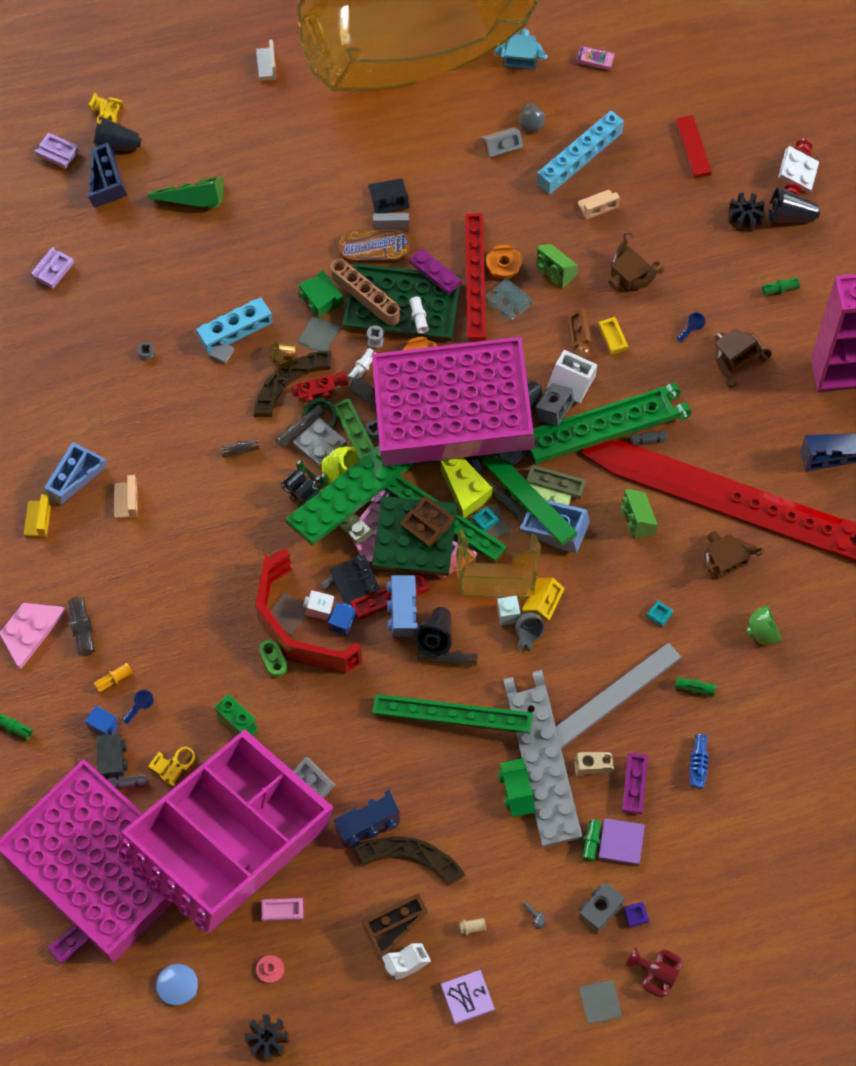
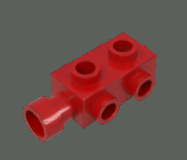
(315, 388)

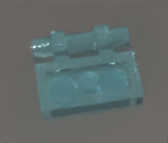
(512, 295)

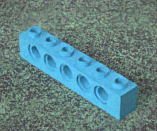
(580, 152)

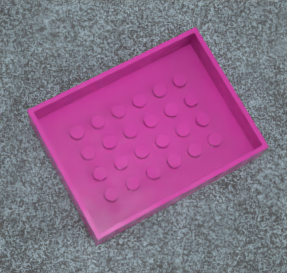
(452, 401)
(74, 861)

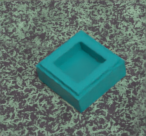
(485, 519)
(659, 613)

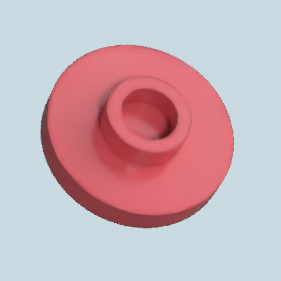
(270, 969)

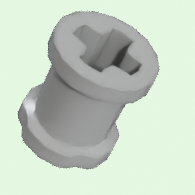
(375, 337)

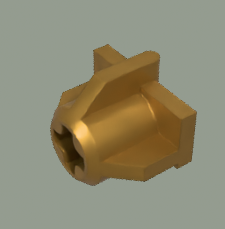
(281, 352)

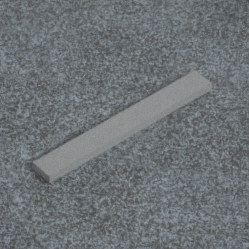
(616, 694)

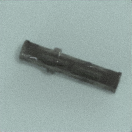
(294, 430)
(502, 496)
(452, 657)

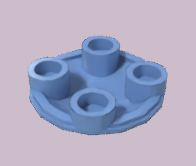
(177, 984)

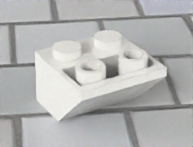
(573, 373)

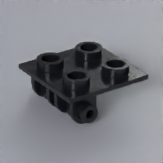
(389, 196)
(354, 579)

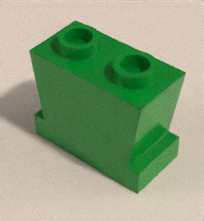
(320, 294)
(235, 716)

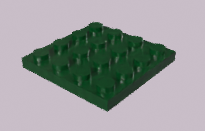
(403, 551)

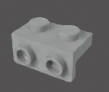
(314, 777)

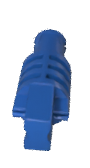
(699, 762)

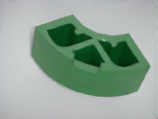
(517, 787)

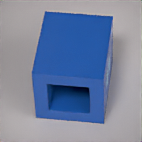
(342, 619)
(101, 722)

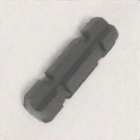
(649, 437)
(128, 781)

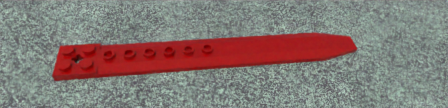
(726, 496)

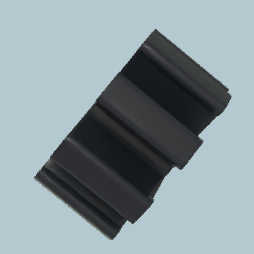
(746, 212)
(299, 487)
(258, 1038)

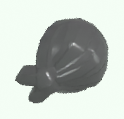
(531, 118)
(529, 629)

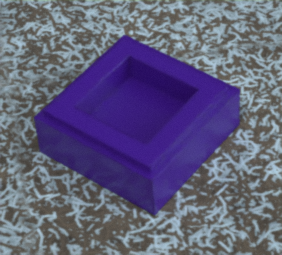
(636, 915)

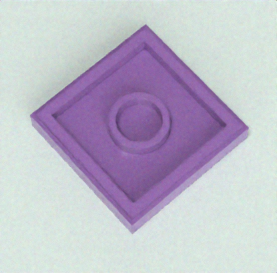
(621, 841)

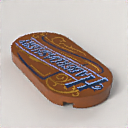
(374, 245)

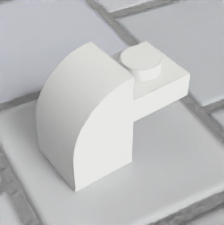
(406, 961)

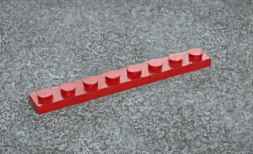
(475, 277)

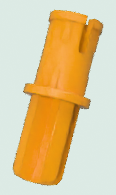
(113, 677)

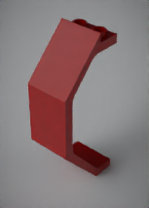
(297, 651)

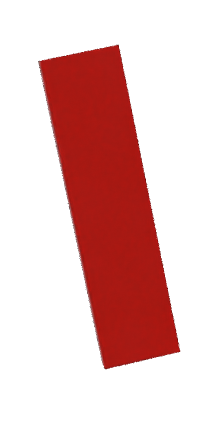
(693, 146)
(377, 601)

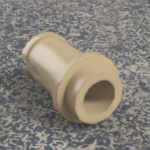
(472, 926)

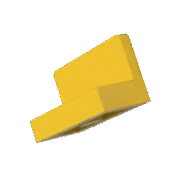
(38, 517)
(545, 598)

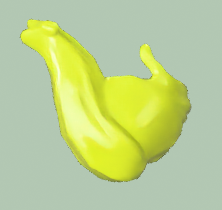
(338, 462)

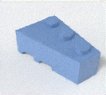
(73, 473)
(402, 606)

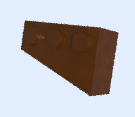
(393, 923)

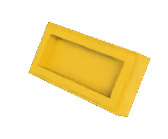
(613, 335)

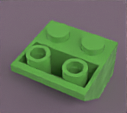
(555, 265)
(638, 514)

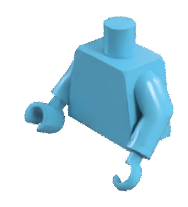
(521, 51)

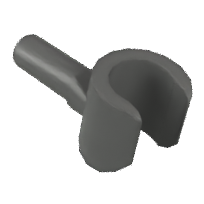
(539, 920)

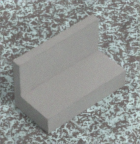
(503, 141)
(391, 221)

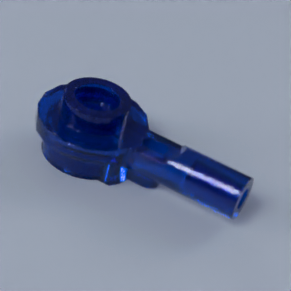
(695, 322)
(142, 700)

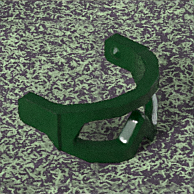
(324, 404)
(323, 478)

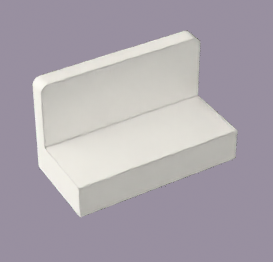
(266, 63)

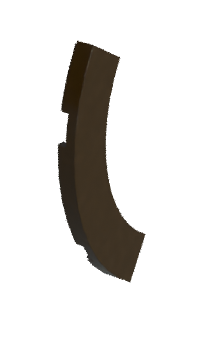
(286, 375)
(413, 850)

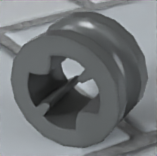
(145, 345)
(370, 426)

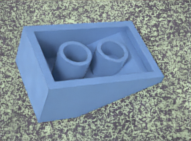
(574, 516)

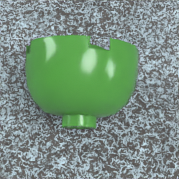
(763, 627)

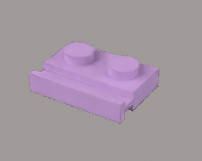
(57, 150)
(52, 268)

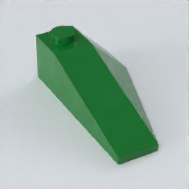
(204, 193)

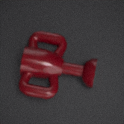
(658, 971)

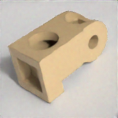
(593, 763)

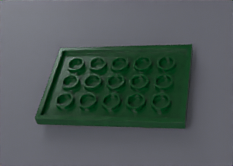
(401, 287)

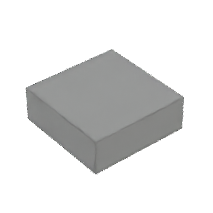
(221, 352)

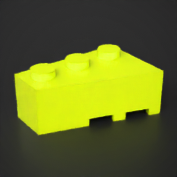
(466, 485)

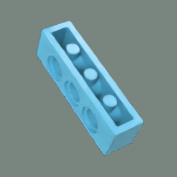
(244, 325)

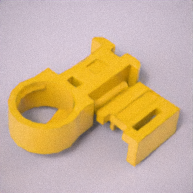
(106, 108)
(172, 770)

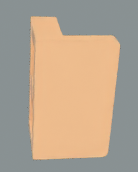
(599, 204)
(126, 498)

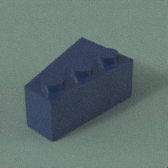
(105, 178)
(828, 451)
(368, 821)

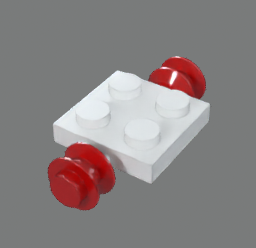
(798, 167)

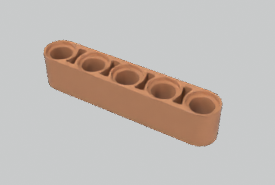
(367, 299)

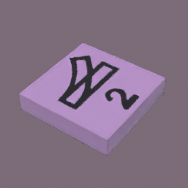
(467, 997)

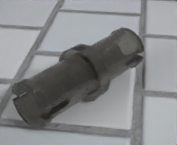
(240, 447)

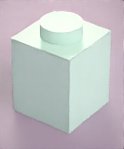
(508, 610)

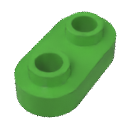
(274, 659)

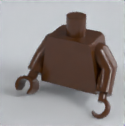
(631, 269)
(736, 350)
(727, 554)

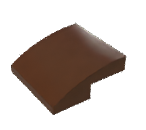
(428, 521)

